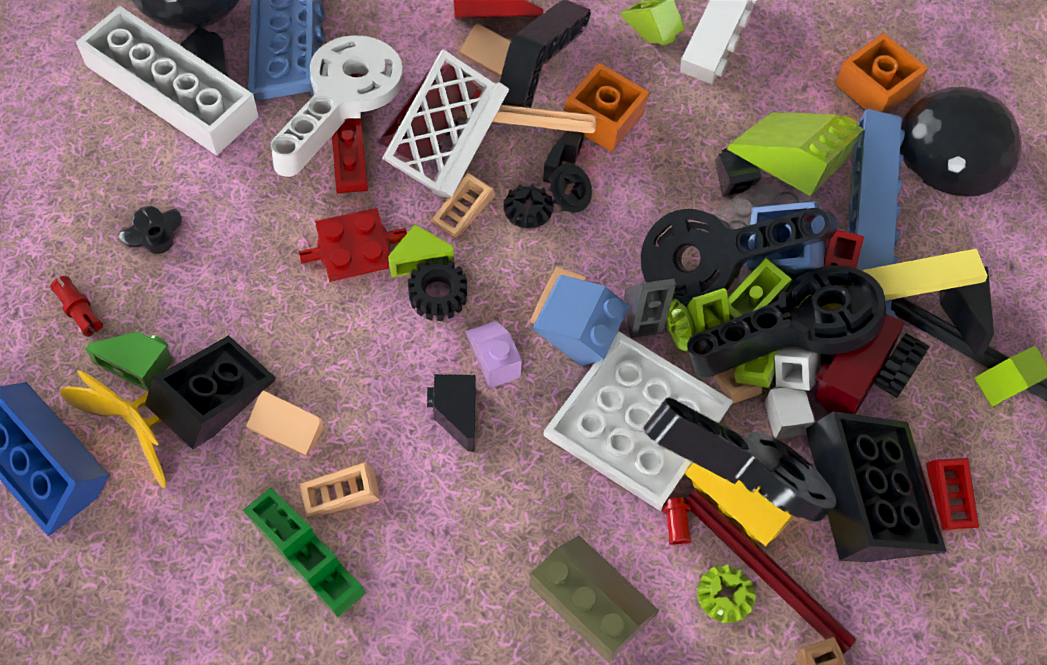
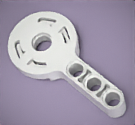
(337, 96)

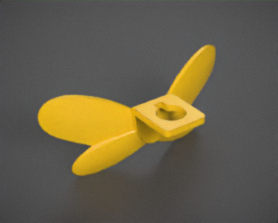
(105, 402)

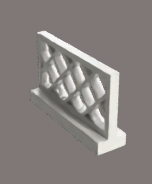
(471, 132)

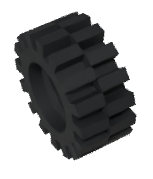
(437, 273)
(901, 365)

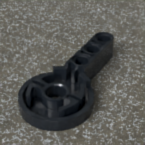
(720, 248)
(806, 326)
(754, 460)

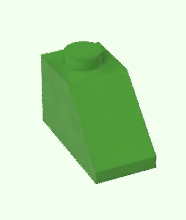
(132, 357)

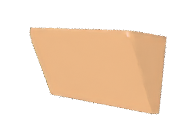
(486, 49)
(285, 423)

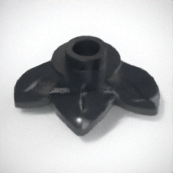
(152, 229)

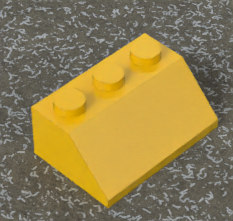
(757, 514)

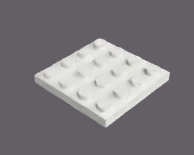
(613, 403)

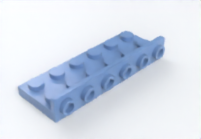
(282, 46)

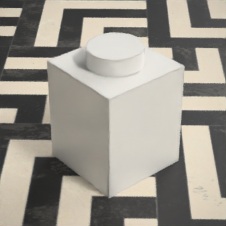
(797, 367)
(788, 412)

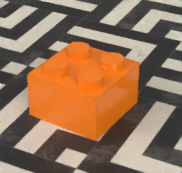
(881, 75)
(612, 100)

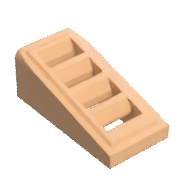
(468, 183)
(343, 502)

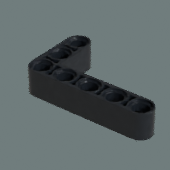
(536, 46)

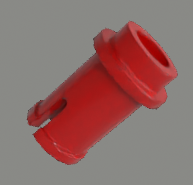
(677, 521)

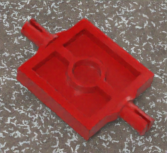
(352, 244)

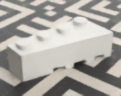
(715, 38)

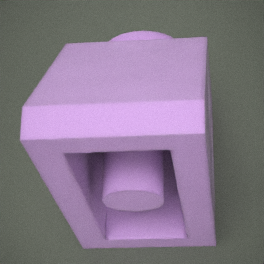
(495, 353)

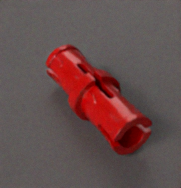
(76, 305)

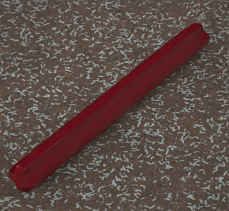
(769, 571)

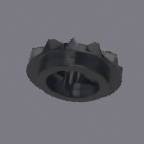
(580, 193)
(539, 212)

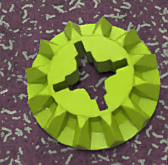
(680, 324)
(721, 608)

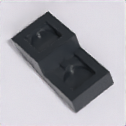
(565, 150)

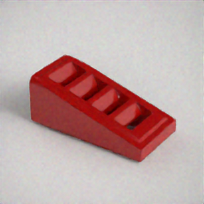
(936, 474)

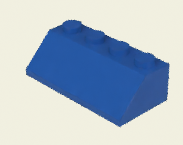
(44, 460)

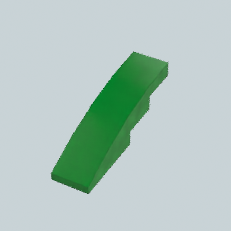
(304, 552)

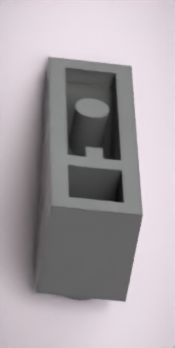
(648, 307)

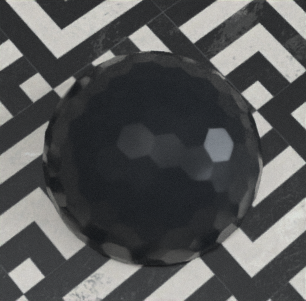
(185, 13)
(961, 141)

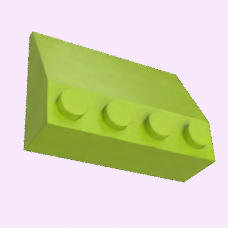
(799, 146)

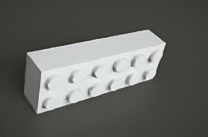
(168, 80)

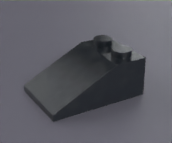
(207, 390)

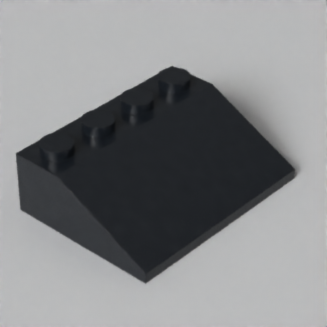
(877, 487)

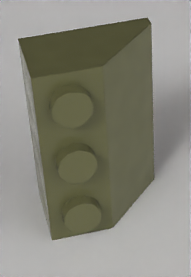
(592, 597)

